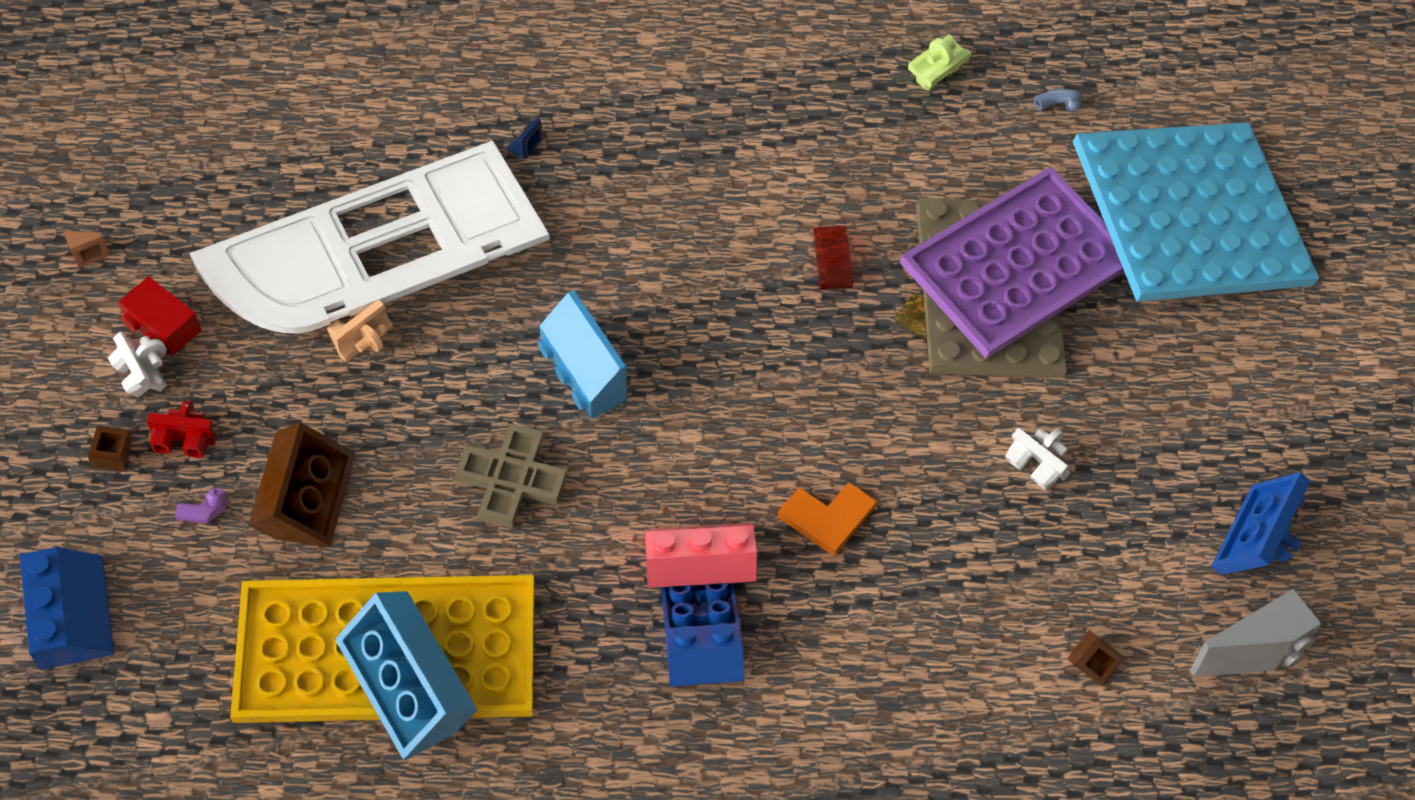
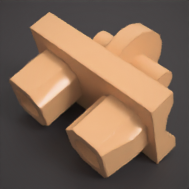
(361, 331)

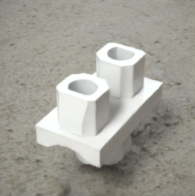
(143, 359)
(1026, 447)

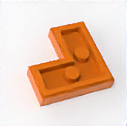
(831, 524)

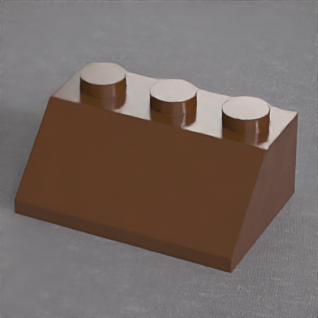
(302, 487)

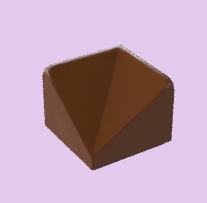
(110, 449)
(1095, 658)

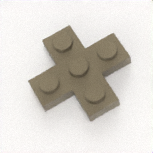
(511, 475)

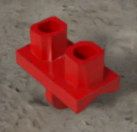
(181, 426)

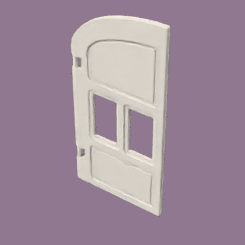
(307, 265)

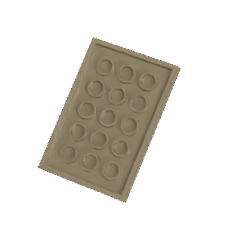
(949, 350)

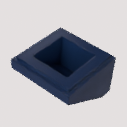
(527, 139)

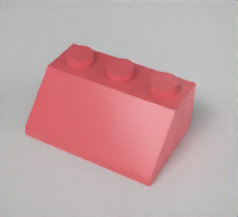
(700, 555)

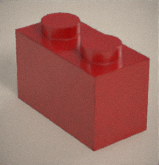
(159, 315)

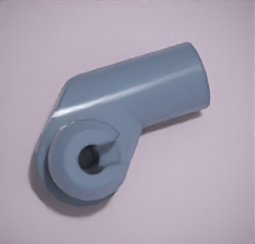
(1056, 96)

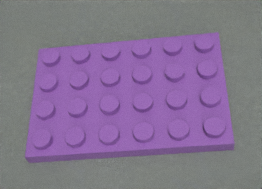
(1016, 261)

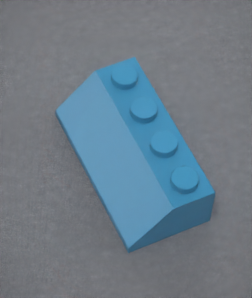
(405, 673)

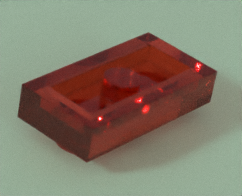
(832, 257)

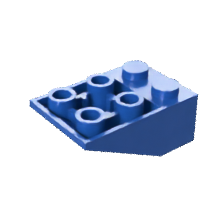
(702, 634)

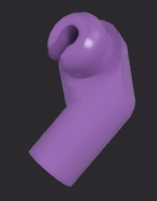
(206, 511)

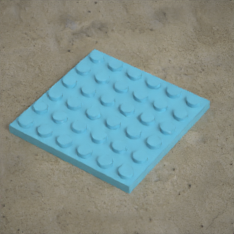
(1194, 211)

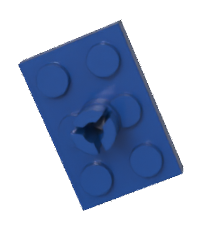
(1263, 526)

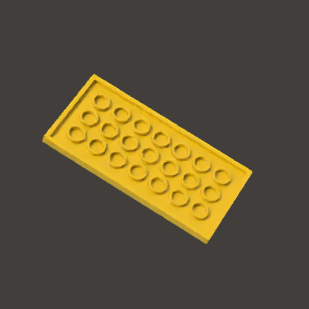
(297, 673)

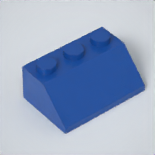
(65, 606)

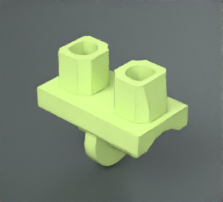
(938, 61)

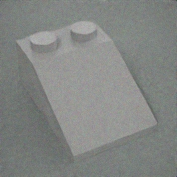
(1261, 640)

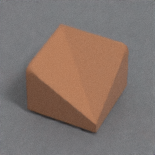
(86, 246)

